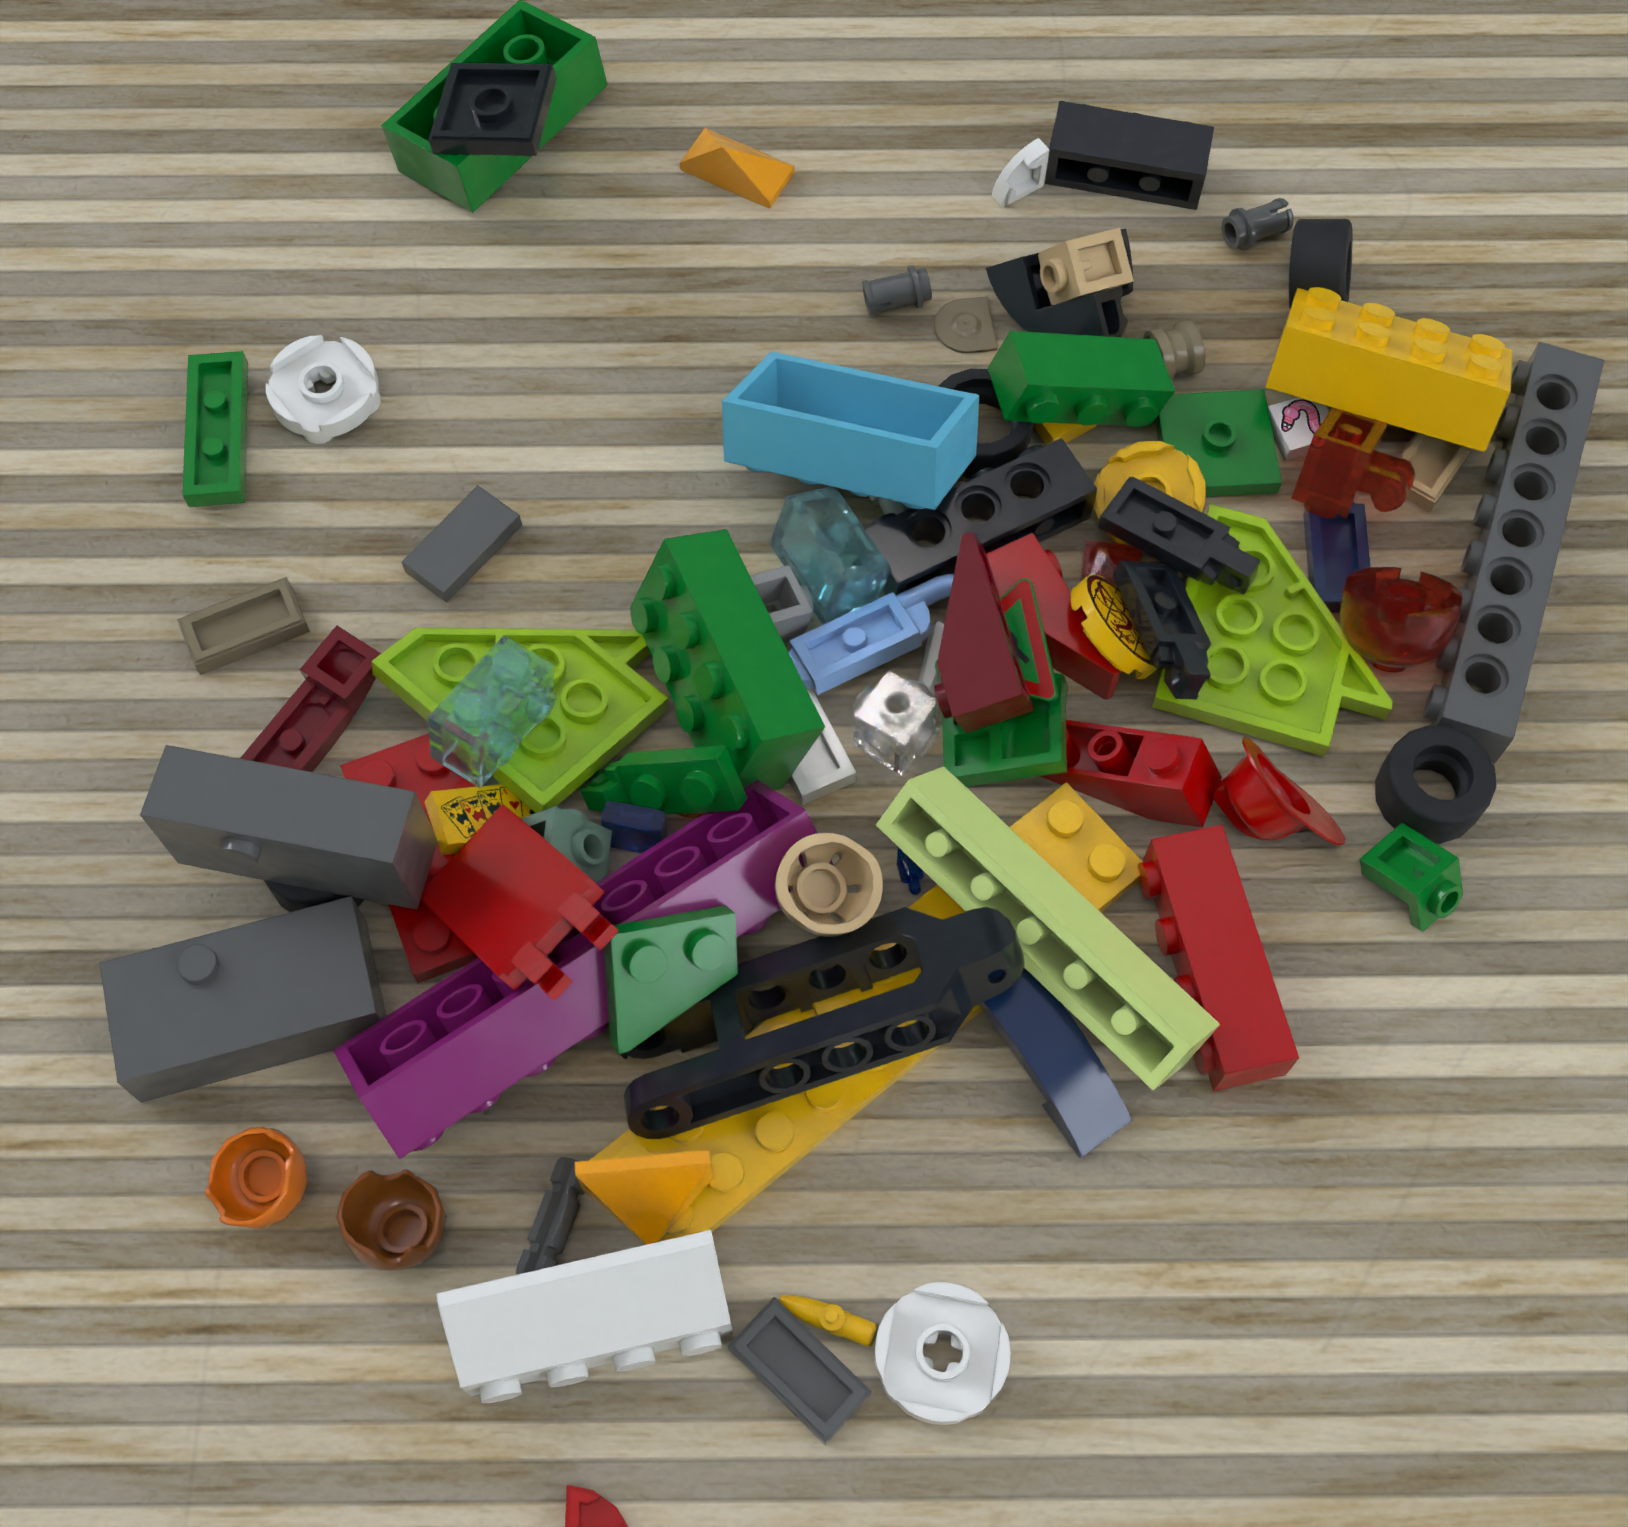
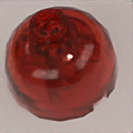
(1398, 619)

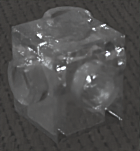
(895, 721)

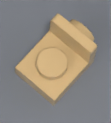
(1085, 266)

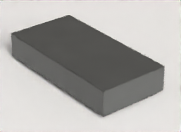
(462, 543)
(799, 1370)

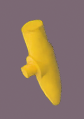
(831, 1319)

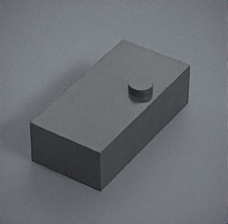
(291, 826)
(241, 999)

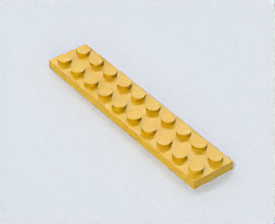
(768, 1140)

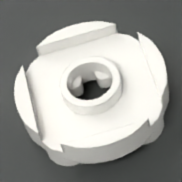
(327, 413)
(973, 1330)

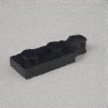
(1178, 536)
(1166, 624)

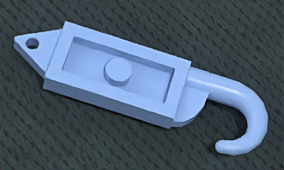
(867, 636)

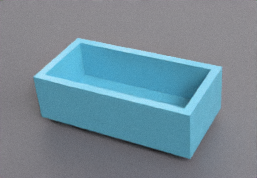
(851, 429)

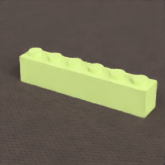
(1062, 935)

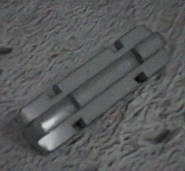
(553, 1219)

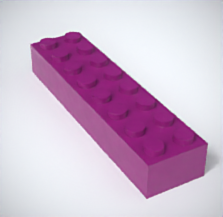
(478, 1036)

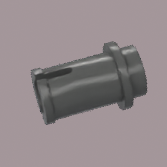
(1247, 226)
(897, 290)

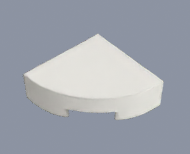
(1022, 174)

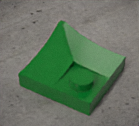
(1012, 748)

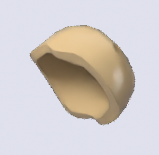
(822, 888)

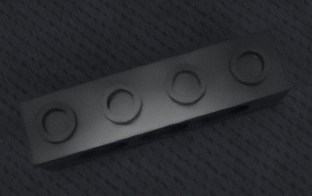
(1047, 473)

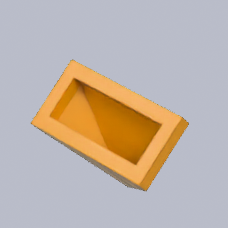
(737, 168)
(646, 1190)

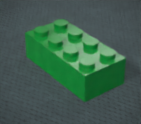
(724, 658)

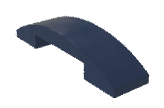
(1058, 1061)

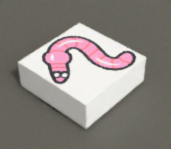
(1295, 424)

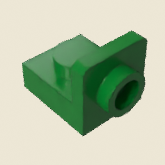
(1415, 873)

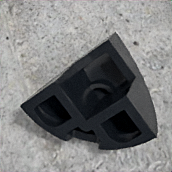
(1027, 301)

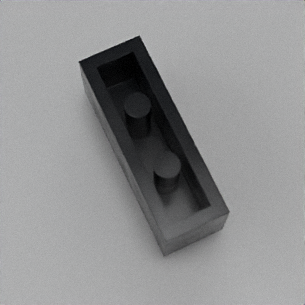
(1128, 155)

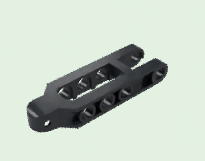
(740, 1075)

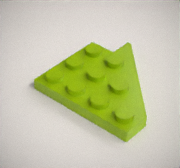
(1274, 652)
(596, 707)

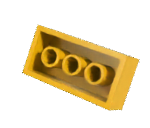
(1392, 368)

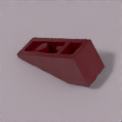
(976, 650)

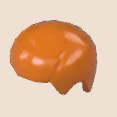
(257, 1178)

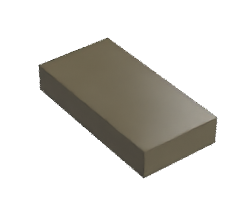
(243, 625)

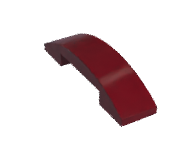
(322, 706)

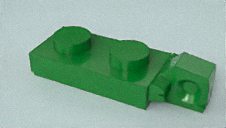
(669, 781)

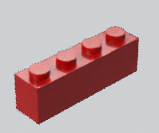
(1218, 956)

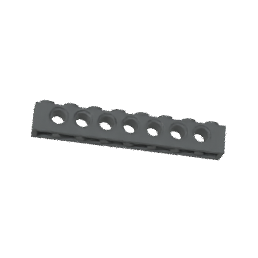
(1539, 462)

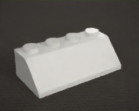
(586, 1316)

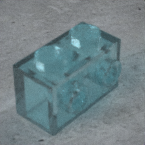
(829, 552)
(491, 711)

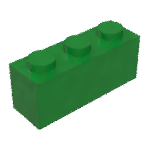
(1080, 379)

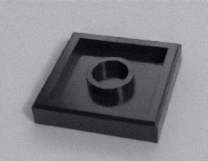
(493, 109)

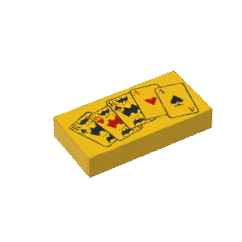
(462, 811)

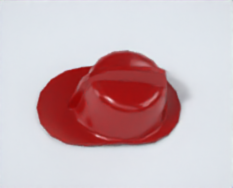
(1268, 803)

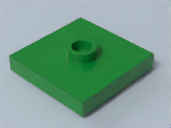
(1226, 437)

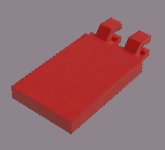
(516, 901)

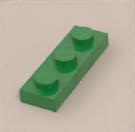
(215, 429)

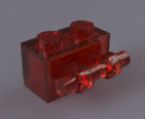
(1347, 461)

